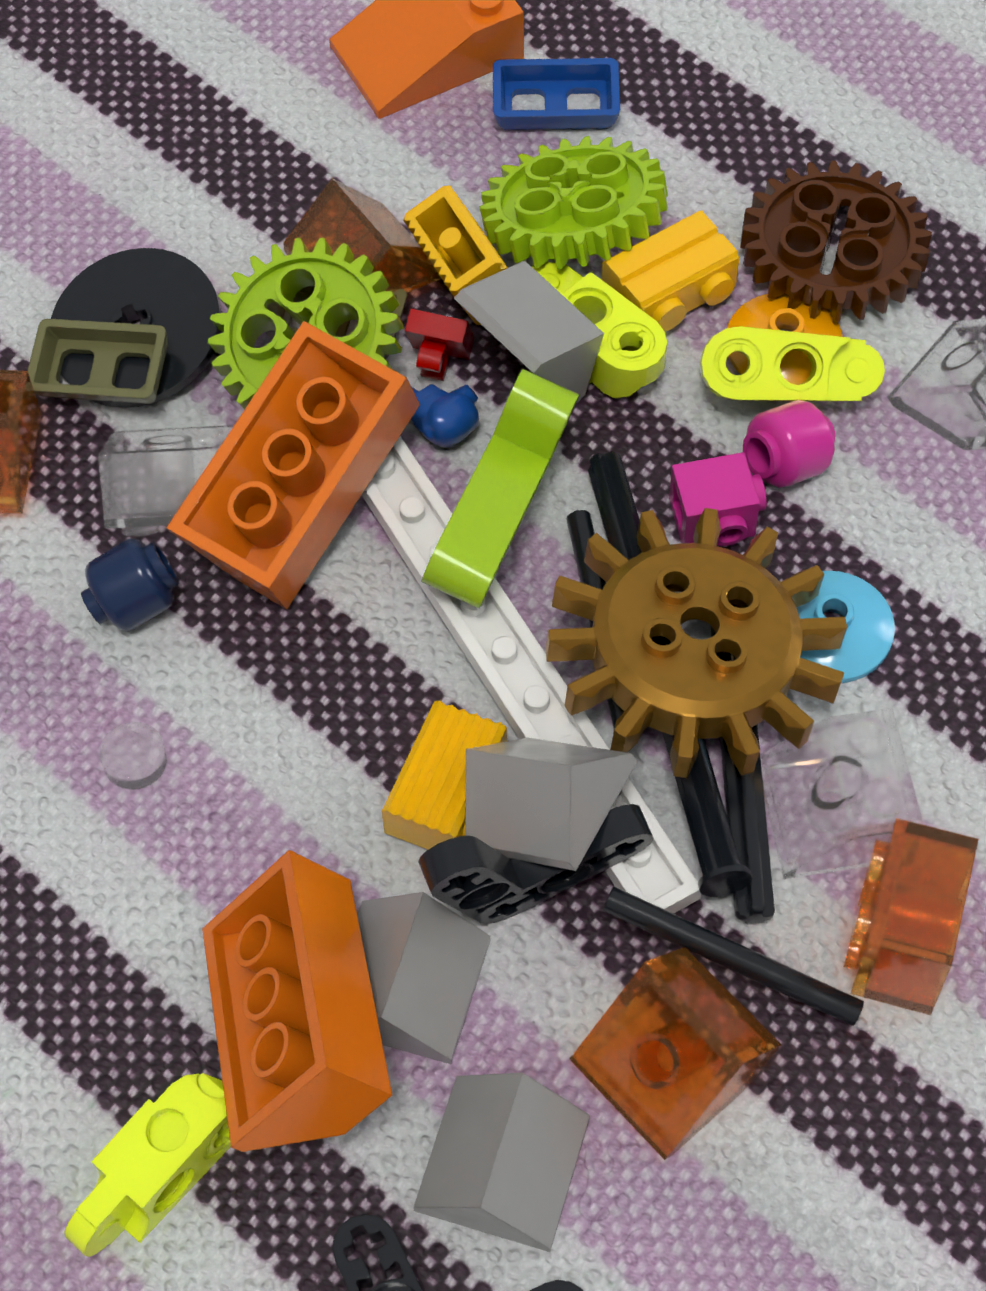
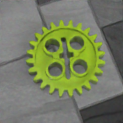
(574, 202)
(342, 292)

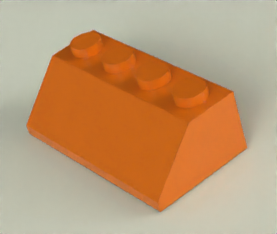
(295, 463)
(294, 1008)

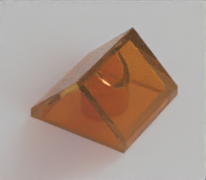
(368, 229)

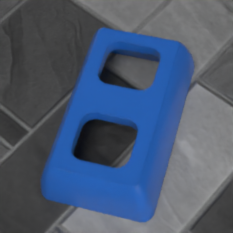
(555, 82)

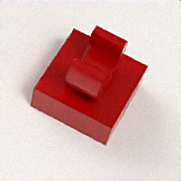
(437, 340)

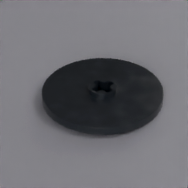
(157, 290)

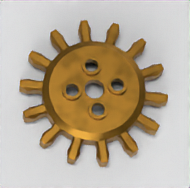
(685, 684)

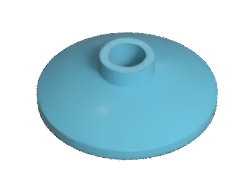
(867, 620)

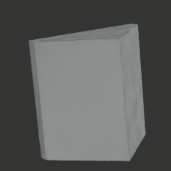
(536, 325)
(542, 797)
(421, 971)
(503, 1158)

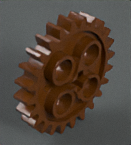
(876, 254)

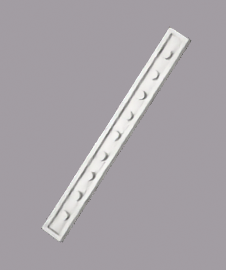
(514, 665)

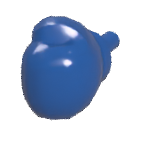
(446, 416)

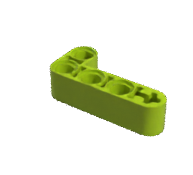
(500, 489)

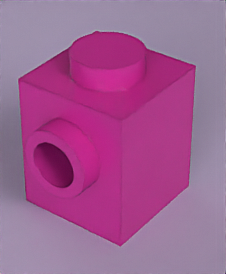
(721, 485)

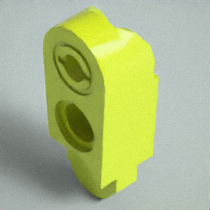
(632, 342)
(839, 366)
(153, 1163)

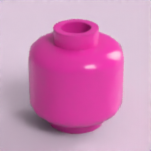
(789, 443)

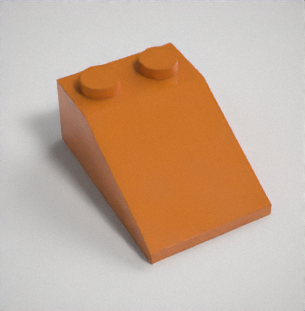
(425, 47)

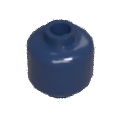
(129, 584)

